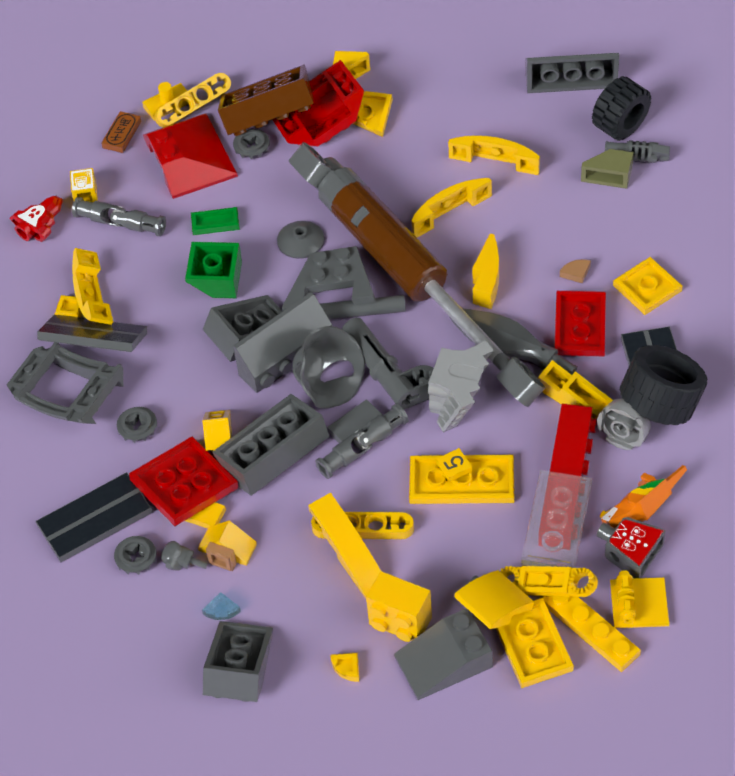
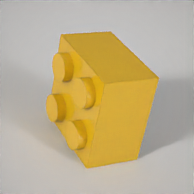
(398, 607)

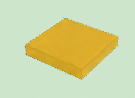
(647, 285)

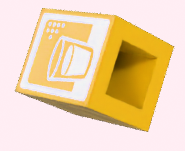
(84, 184)

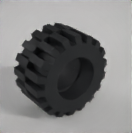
(621, 108)

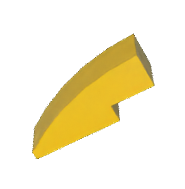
(486, 274)
(572, 389)

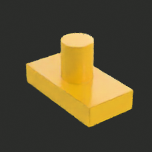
(165, 95)

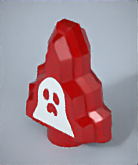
(37, 219)

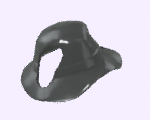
(319, 351)

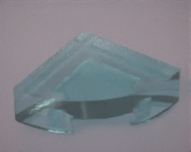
(221, 608)

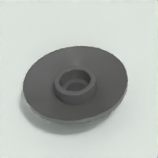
(300, 239)

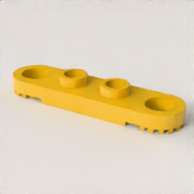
(552, 580)

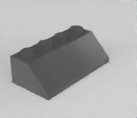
(571, 72)
(272, 347)
(272, 443)

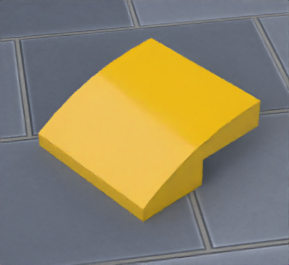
(494, 599)

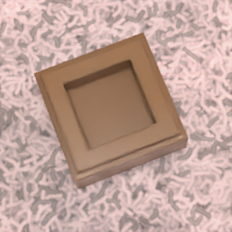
(221, 556)

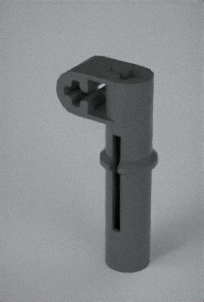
(404, 387)

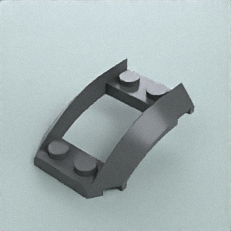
(100, 375)

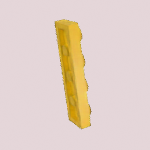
(594, 630)

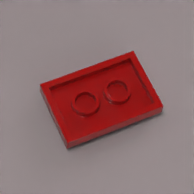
(580, 323)

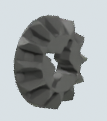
(248, 138)
(128, 420)
(129, 547)

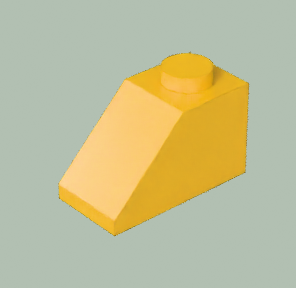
(216, 428)

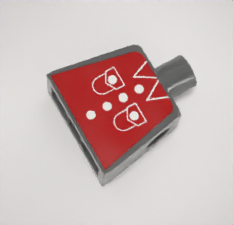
(632, 545)

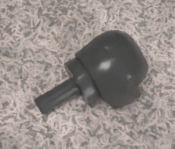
(179, 557)

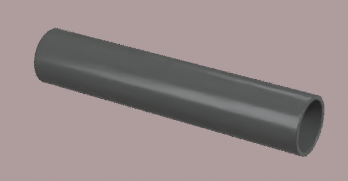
(347, 309)

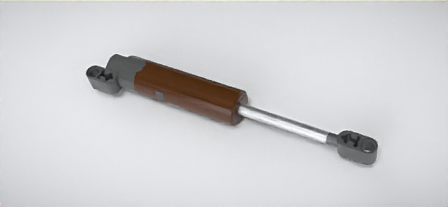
(402, 255)

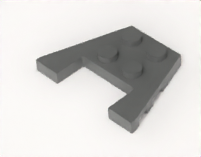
(332, 271)

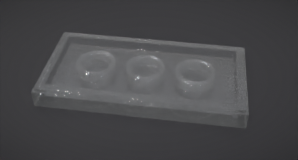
(556, 520)

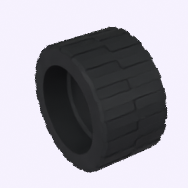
(663, 384)

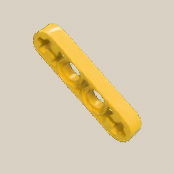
(194, 102)
(363, 520)

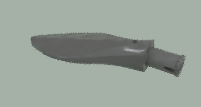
(516, 340)

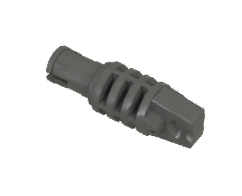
(642, 151)

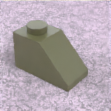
(608, 168)

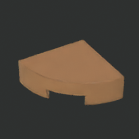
(576, 270)

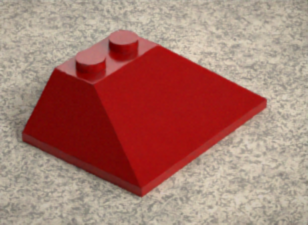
(334, 108)
(190, 155)

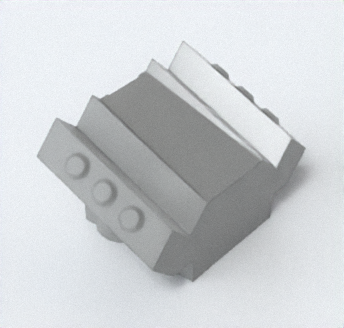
(456, 383)

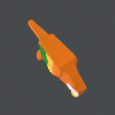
(643, 500)

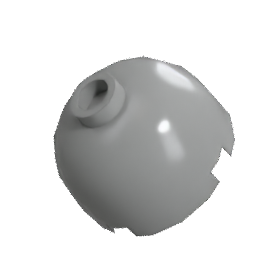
(623, 425)

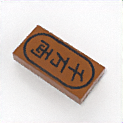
(121, 132)

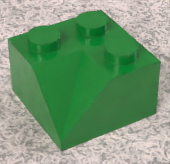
(215, 268)

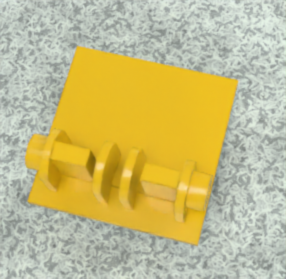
(638, 601)

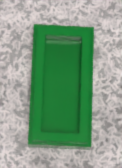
(215, 221)

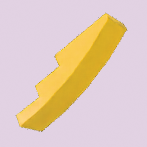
(346, 542)

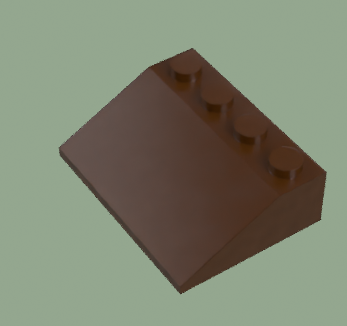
(266, 100)

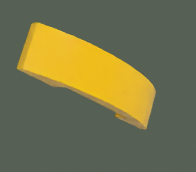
(494, 148)
(472, 191)
(86, 287)

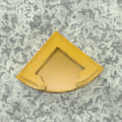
(346, 666)

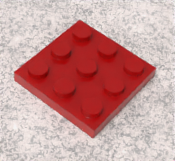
(183, 481)

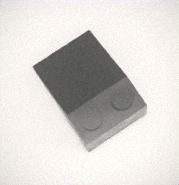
(236, 320)
(445, 655)
(237, 661)

